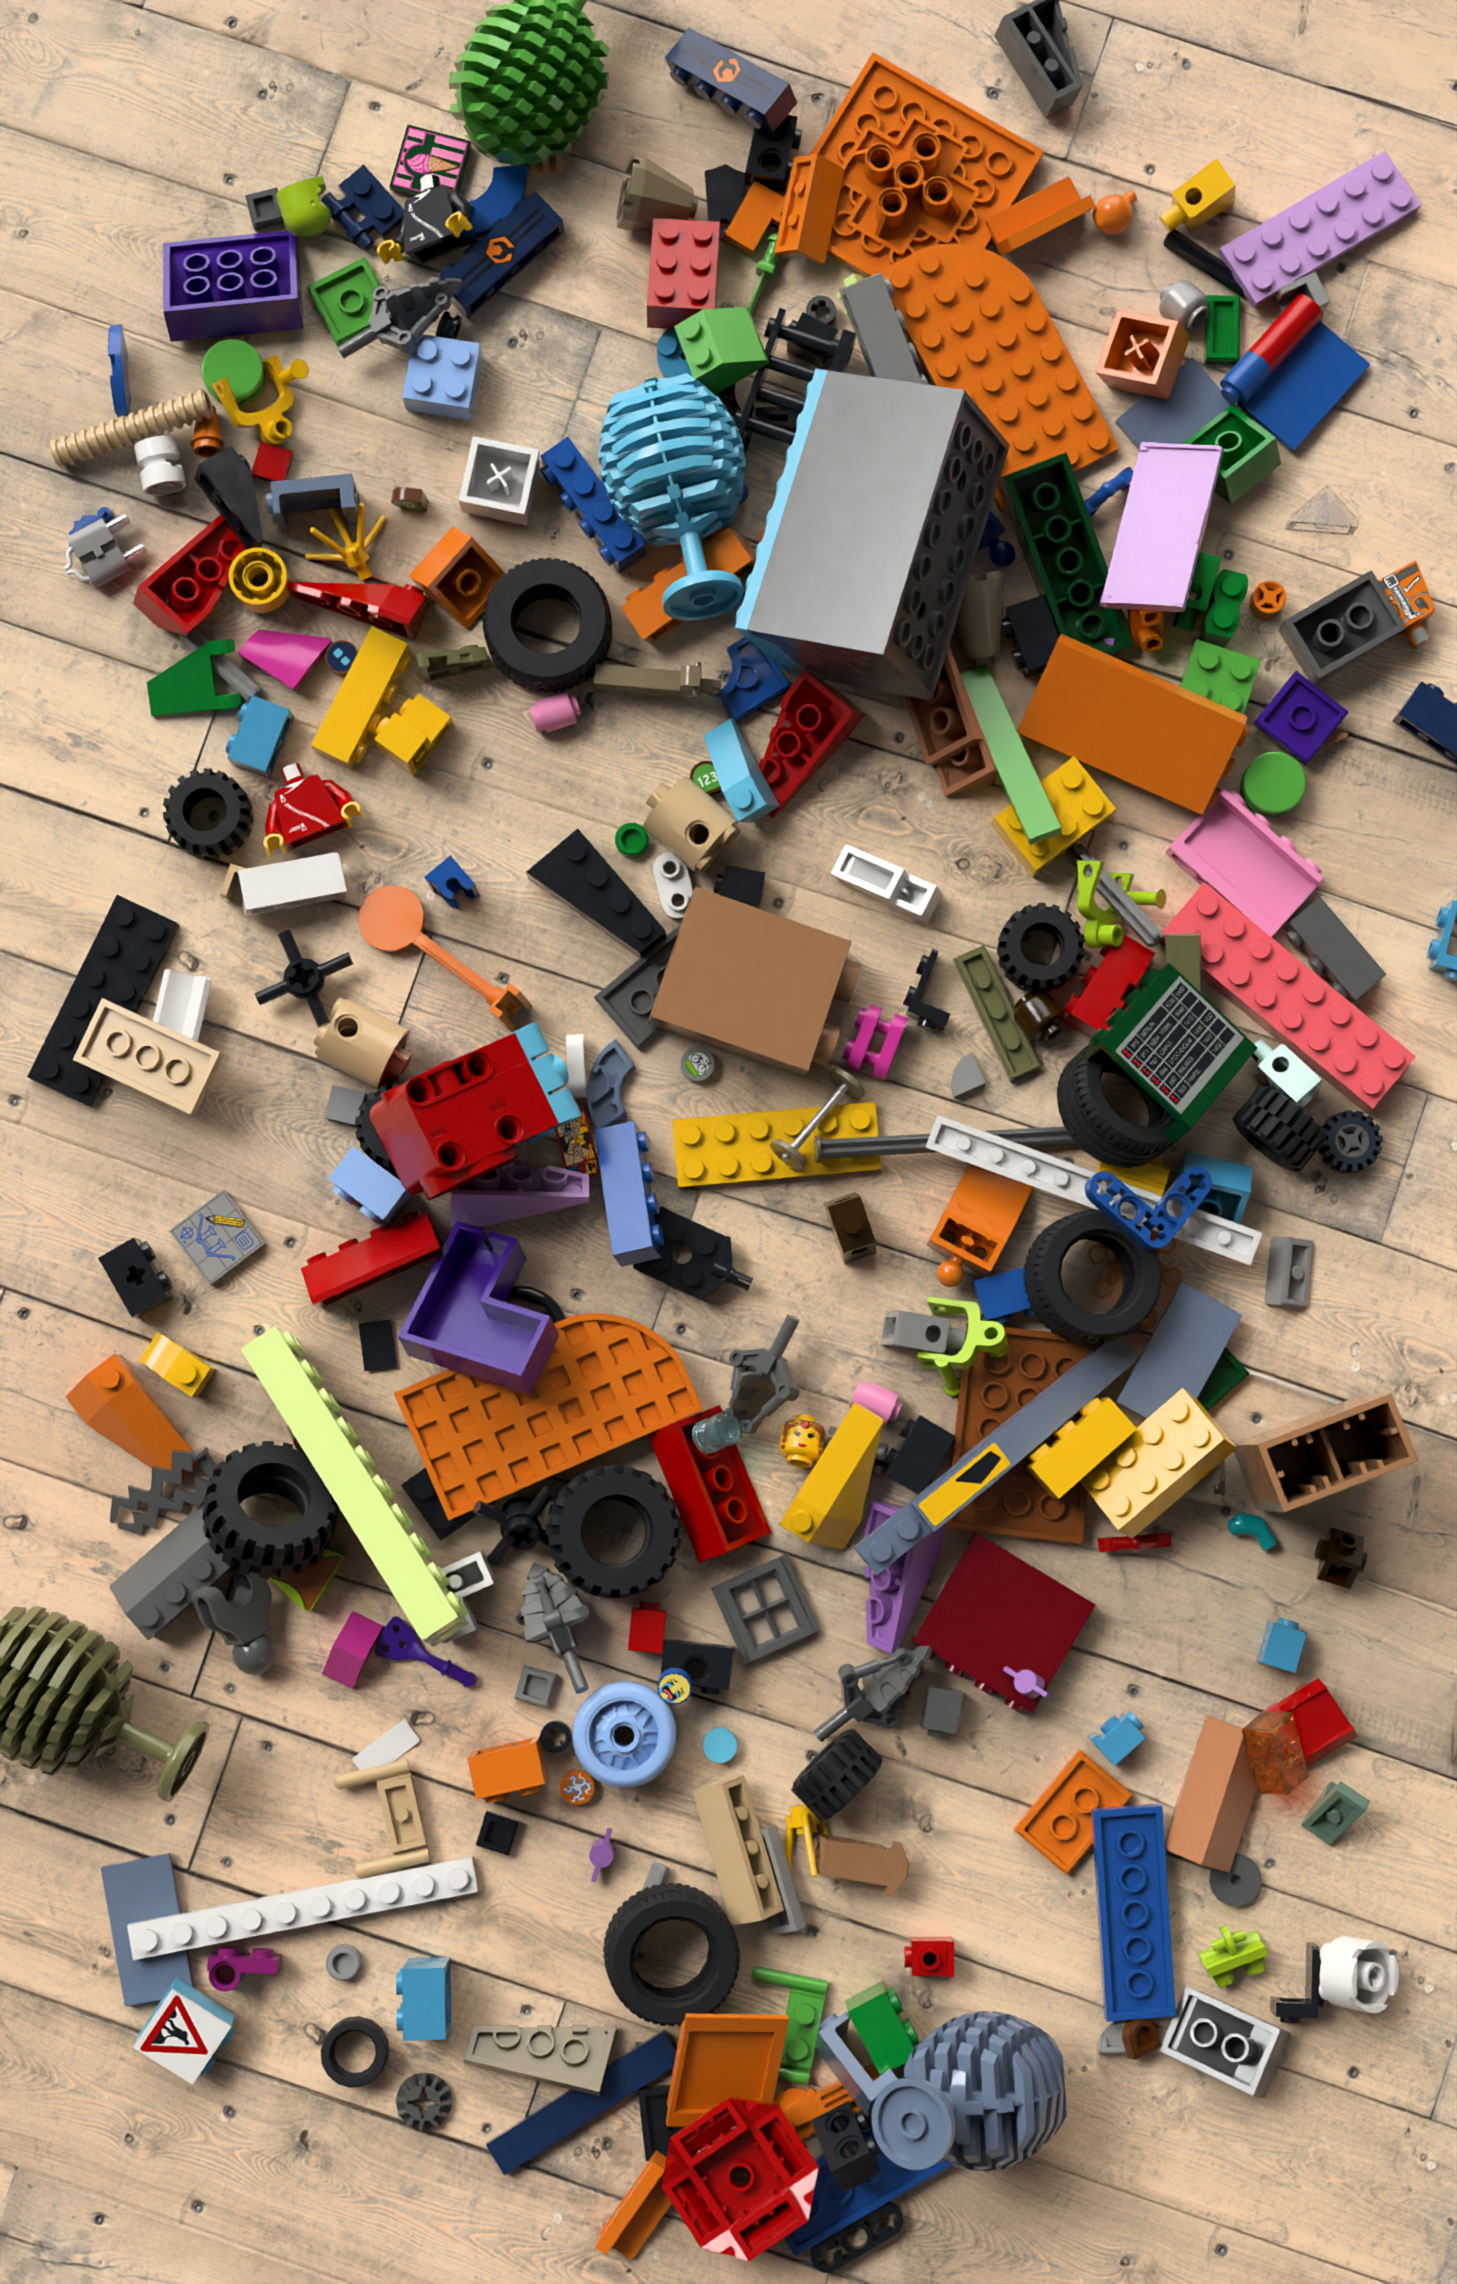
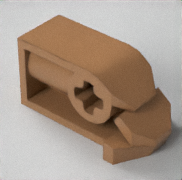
(862, 1861)

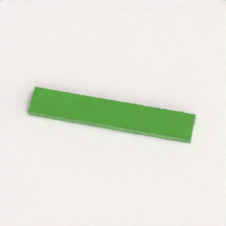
(1010, 757)

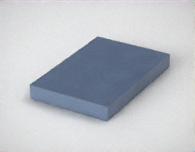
(1190, 407)

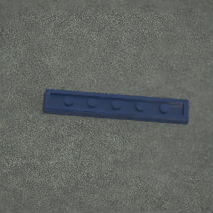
(577, 2108)

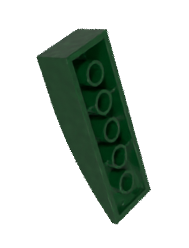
(1063, 552)

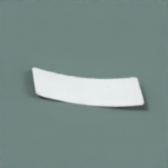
(387, 1747)

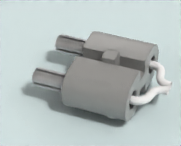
(100, 553)

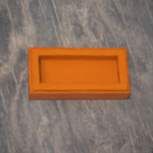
(752, 217)

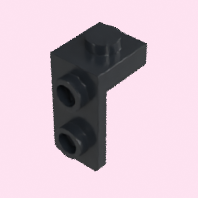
(927, 1016)
(1293, 2009)

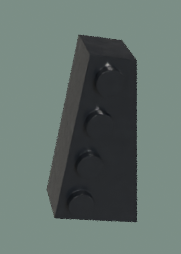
(589, 886)

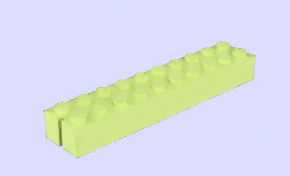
(355, 1487)

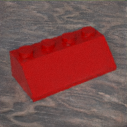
(371, 1260)
(709, 1489)

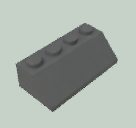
(168, 1576)

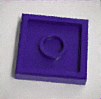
(1300, 718)

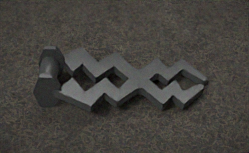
(154, 1497)

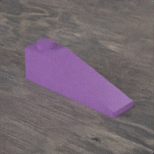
(899, 1586)

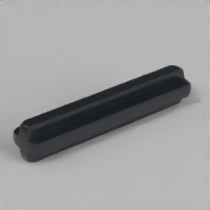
(1202, 259)

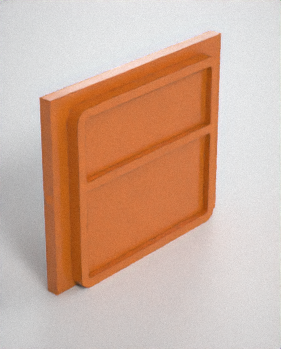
(724, 2059)

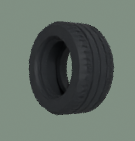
(1097, 1126)
(1053, 1305)
(701, 1993)

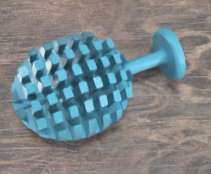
(676, 477)

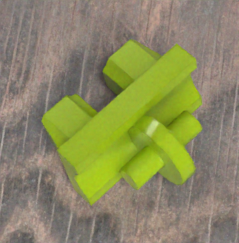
(1231, 1952)

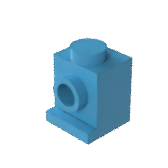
(1118, 1737)

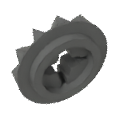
(436, 2090)

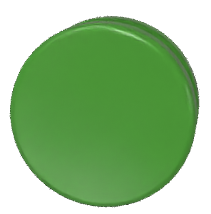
(240, 365)
(1273, 784)

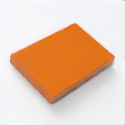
(1061, 1816)

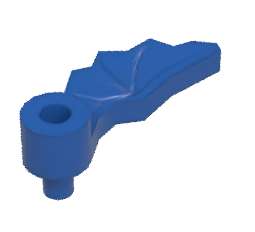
(104, 513)

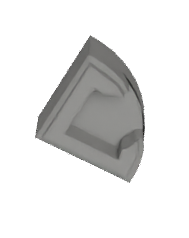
(966, 1076)
(1111, 2039)

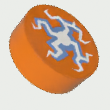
(577, 1787)

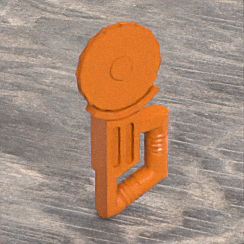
(805, 2105)

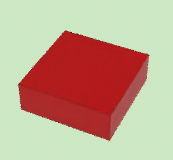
(272, 463)

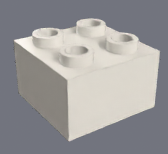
(500, 480)

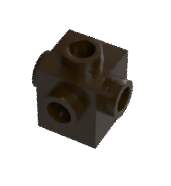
(1340, 1557)

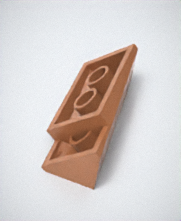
(952, 734)
(1213, 1798)

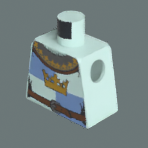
(1297, 1081)

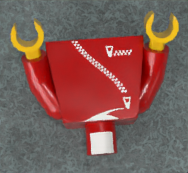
(307, 810)

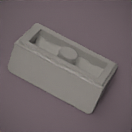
(1288, 1272)

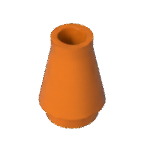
(207, 437)

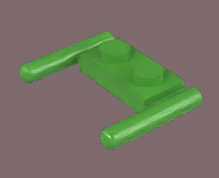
(804, 2015)

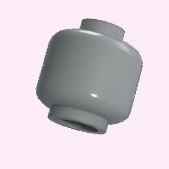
(1184, 304)

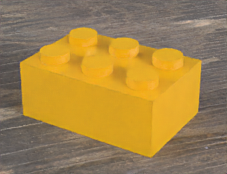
(1078, 807)
(1079, 1446)

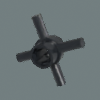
(316, 982)
(518, 1523)

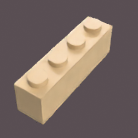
(738, 1850)

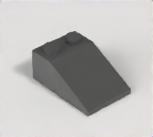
(1341, 628)
(1225, 2042)

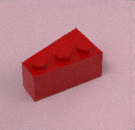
(1107, 985)

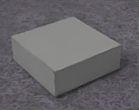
(344, 1104)
(535, 1686)

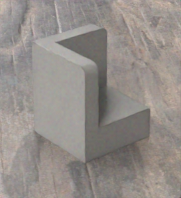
(1309, 286)

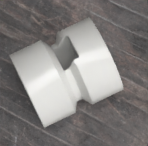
(159, 459)

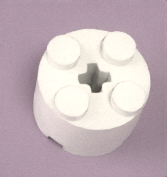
(1357, 1974)

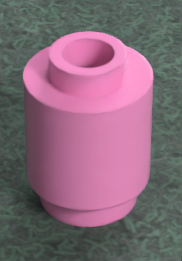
(555, 712)
(877, 1400)

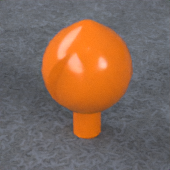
(1114, 213)

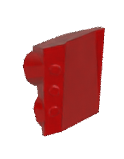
(1317, 1720)

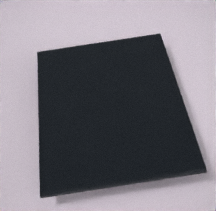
(377, 1345)

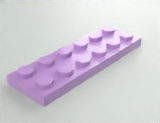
(1319, 228)

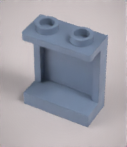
(312, 495)
(845, 2065)

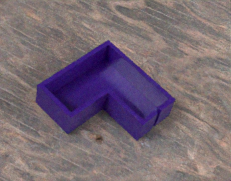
(464, 1317)

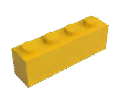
(362, 697)

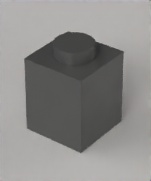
(941, 1711)

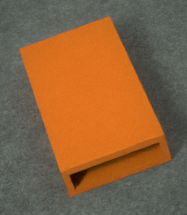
(1133, 725)

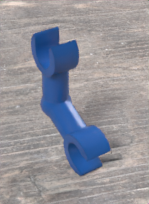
(1108, 489)

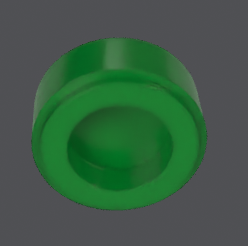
(631, 840)

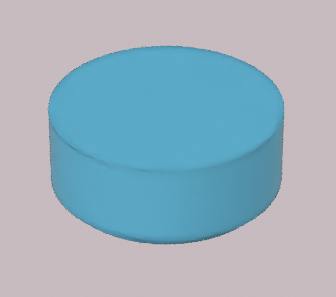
(720, 1744)

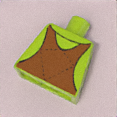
(310, 1585)

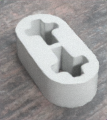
(576, 1065)

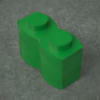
(1223, 612)

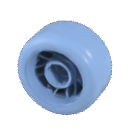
(624, 1705)

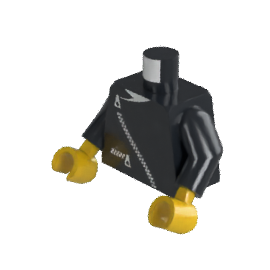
(431, 224)

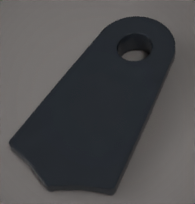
(724, 194)

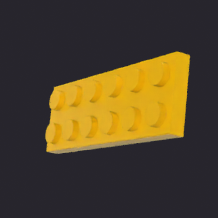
(739, 1149)

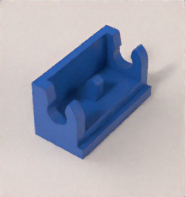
(449, 878)

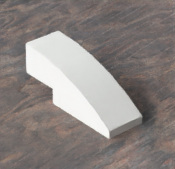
(887, 883)

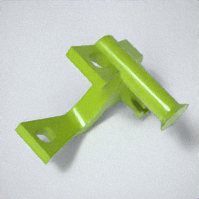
(1098, 926)
(981, 1336)

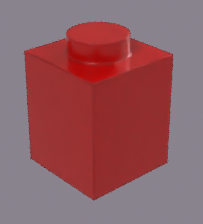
(647, 1628)

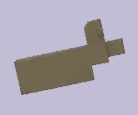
(653, 682)

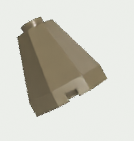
(651, 195)

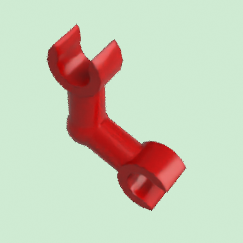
(1139, 1542)

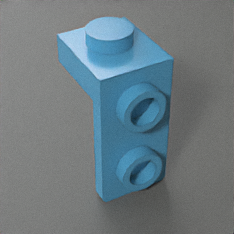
(1437, 949)

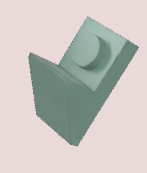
(1334, 1811)

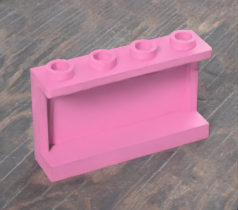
(1246, 862)

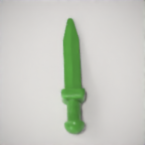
(766, 269)

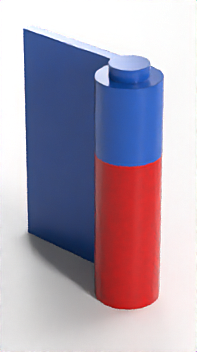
(1293, 373)

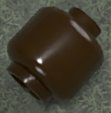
(1038, 1016)

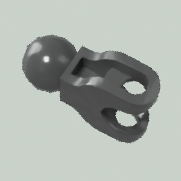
(241, 1620)

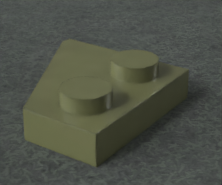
(452, 662)

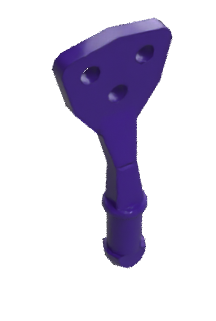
(414, 1650)

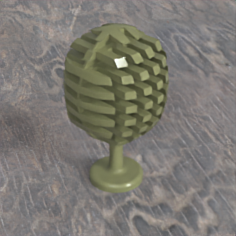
(69, 1701)

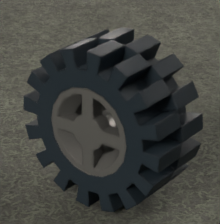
(1357, 1132)

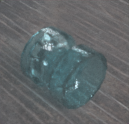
(716, 1432)

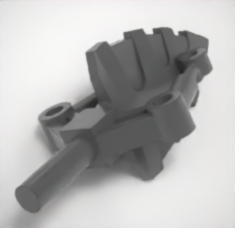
(404, 308)
(762, 1391)
(551, 1613)
(884, 1690)

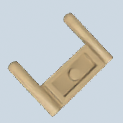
(400, 1815)

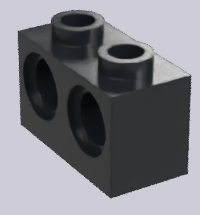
(767, 150)
(846, 2145)

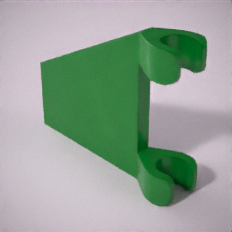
(191, 683)

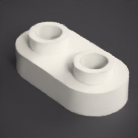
(672, 885)

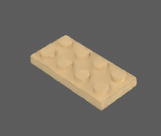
(148, 1057)

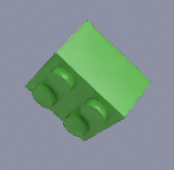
(1220, 675)

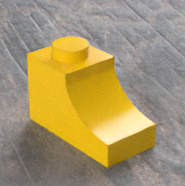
(177, 1365)

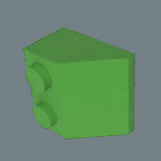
(721, 346)

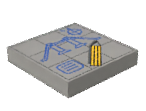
(217, 1237)

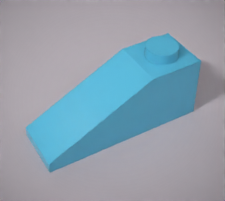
(739, 773)

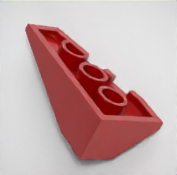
(191, 581)
(378, 605)
(807, 733)

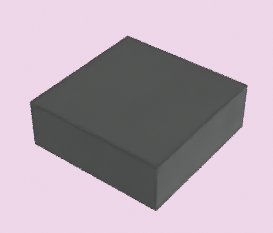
(264, 209)

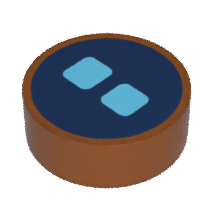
(340, 657)

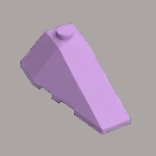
(516, 1193)

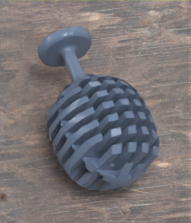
(974, 2096)

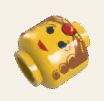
(802, 1441)

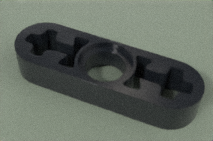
(855, 2251)

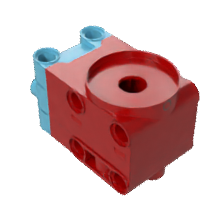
(473, 1112)

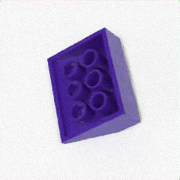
(232, 286)

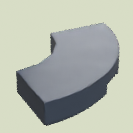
(605, 1085)

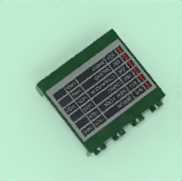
(1174, 1046)

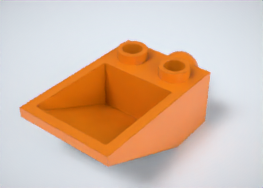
(979, 1217)

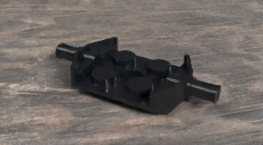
(709, 1263)

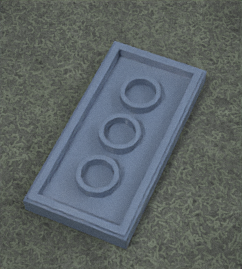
(1179, 1351)
(137, 1893)

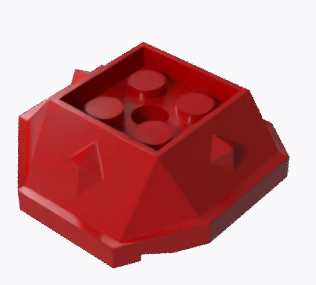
(733, 2215)

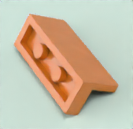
(809, 208)
(1037, 215)
(637, 2211)

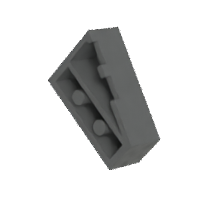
(1041, 54)

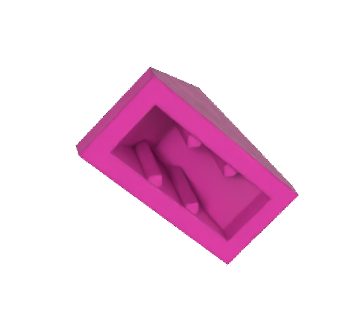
(352, 1649)

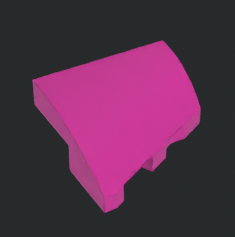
(284, 655)

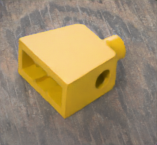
(1209, 189)

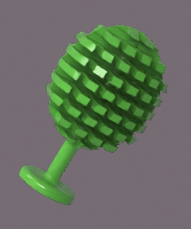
(529, 80)

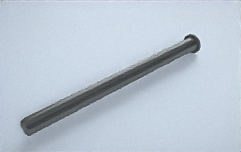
(917, 1143)

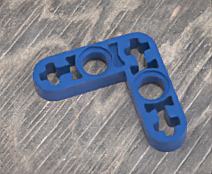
(1156, 1217)

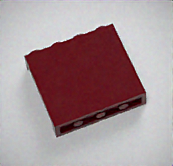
(1002, 1615)

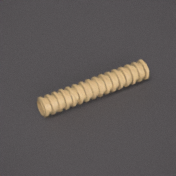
(131, 428)

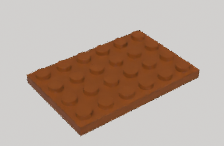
(988, 1397)

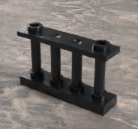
(837, 350)

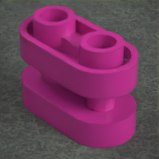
(868, 1022)

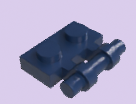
(373, 203)

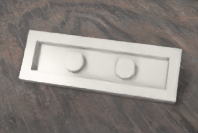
(292, 884)
(182, 1002)

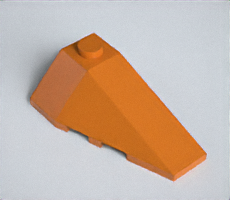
(127, 1414)

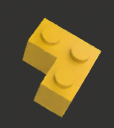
(414, 734)

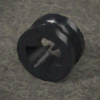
(449, 326)
(548, 1744)

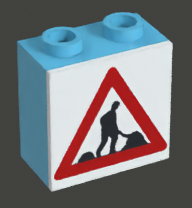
(185, 2031)

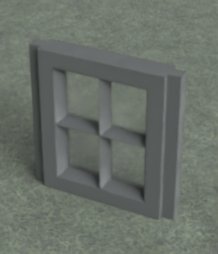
(765, 1609)

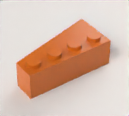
(723, 552)

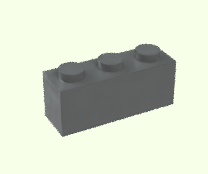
(1333, 950)

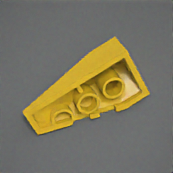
(836, 1489)

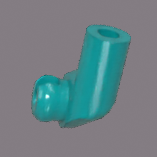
(1252, 1525)

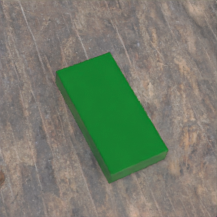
(1222, 330)

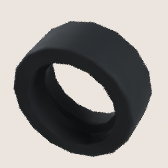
(348, 2078)

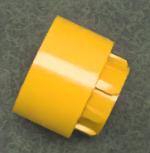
(256, 562)

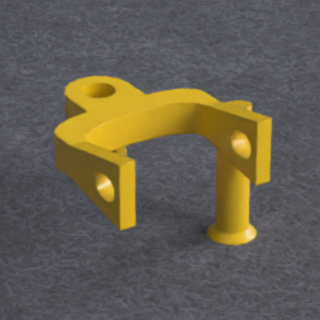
(269, 422)

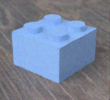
(443, 377)
(371, 1185)

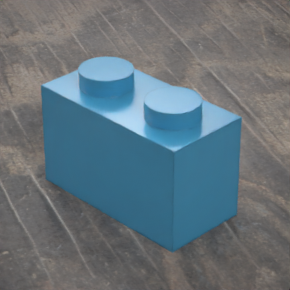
(259, 736)

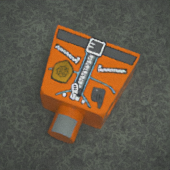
(1411, 600)

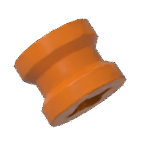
(1273, 595)

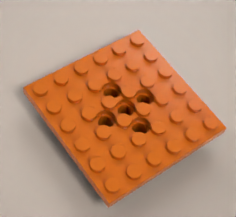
(891, 120)

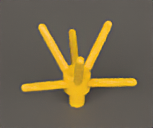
(354, 553)

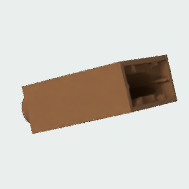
(754, 983)
(1325, 1452)

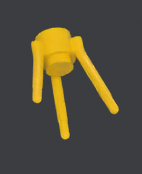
(805, 1823)

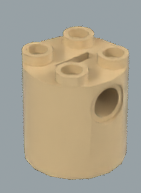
(681, 814)
(373, 1049)

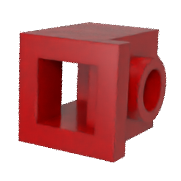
(940, 1946)

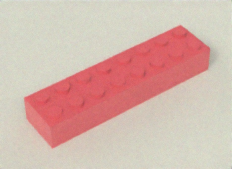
(1291, 1001)

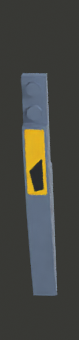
(995, 1454)

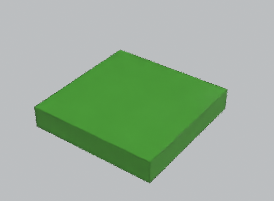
(345, 300)

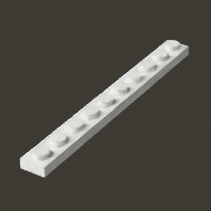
(1069, 1182)
(302, 1907)

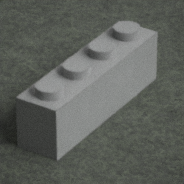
(880, 330)

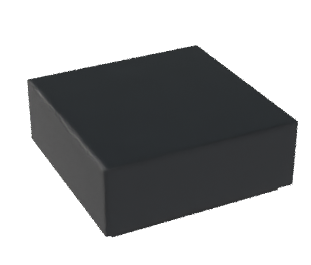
(497, 1832)

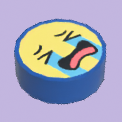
(674, 1686)

